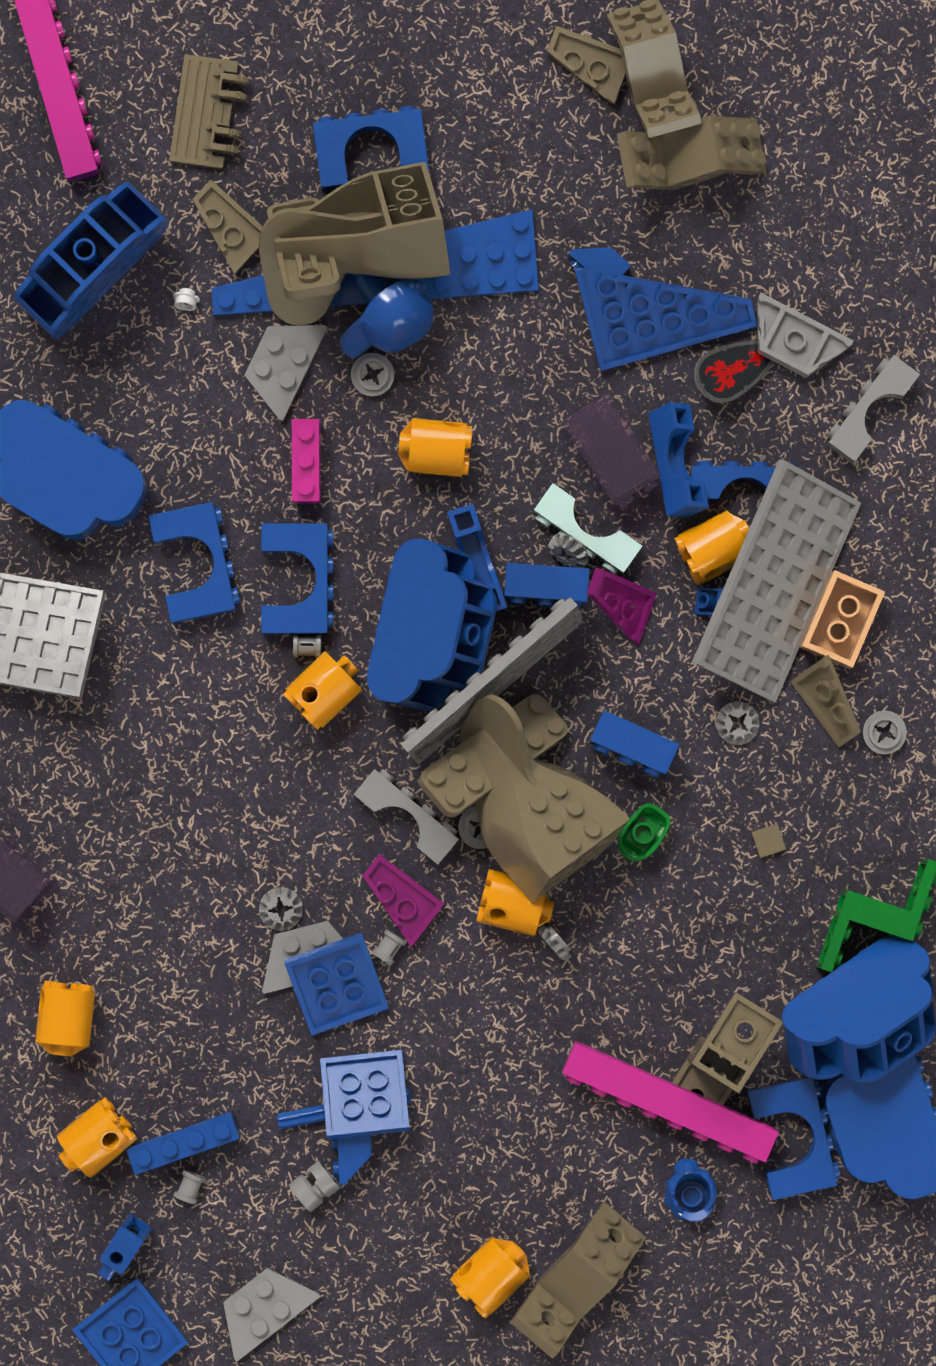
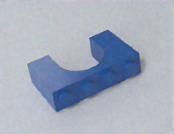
(335, 135)
(311, 542)
(216, 594)
(816, 1168)

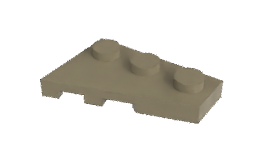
(590, 61)
(229, 224)
(827, 700)

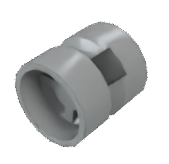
(314, 1186)

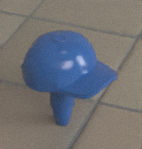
(393, 319)

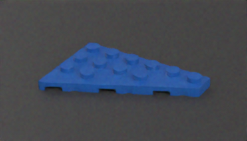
(647, 317)

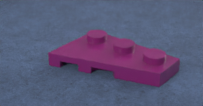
(623, 602)
(402, 897)

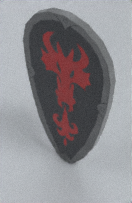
(730, 371)

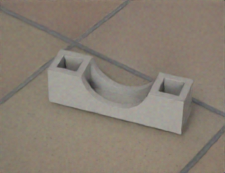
(893, 381)
(434, 838)

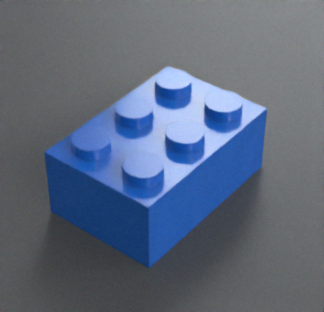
(545, 584)
(633, 744)

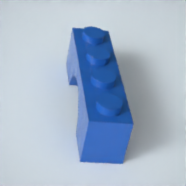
(670, 430)
(718, 477)
(471, 541)
(183, 1142)

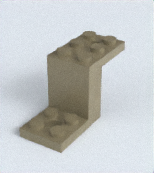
(653, 68)
(692, 153)
(723, 1058)
(578, 1280)

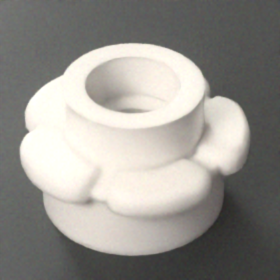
(185, 296)

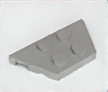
(795, 338)
(283, 363)
(291, 944)
(263, 1308)

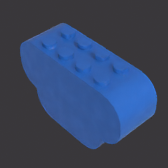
(89, 258)
(64, 474)
(430, 626)
(864, 1014)
(885, 1128)

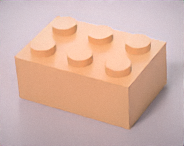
(842, 619)

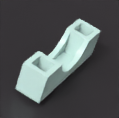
(615, 550)

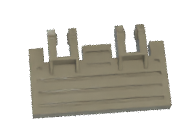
(201, 111)

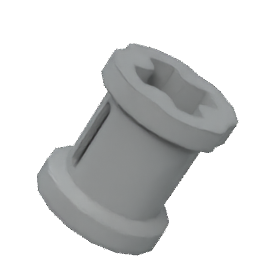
(307, 646)
(389, 947)
(189, 1187)

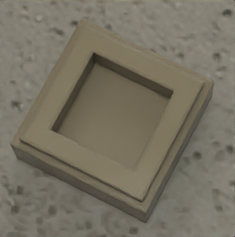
(768, 840)

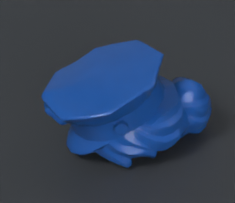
(690, 1191)

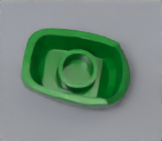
(643, 832)

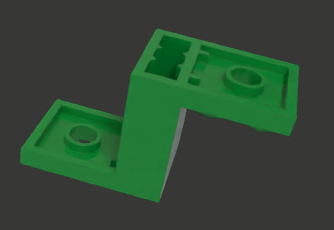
(878, 915)

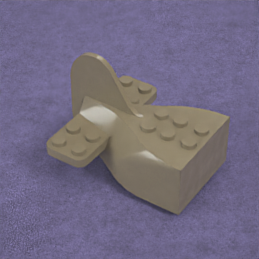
(369, 226)
(531, 813)

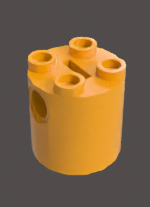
(435, 447)
(712, 546)
(331, 683)
(509, 908)
(65, 1017)
(95, 1138)
(492, 1274)

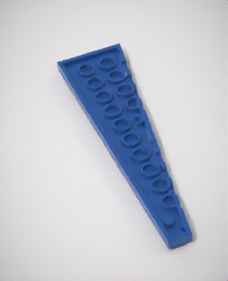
(482, 258)

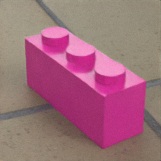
(306, 461)

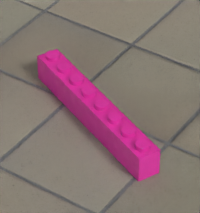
(59, 88)
(669, 1101)

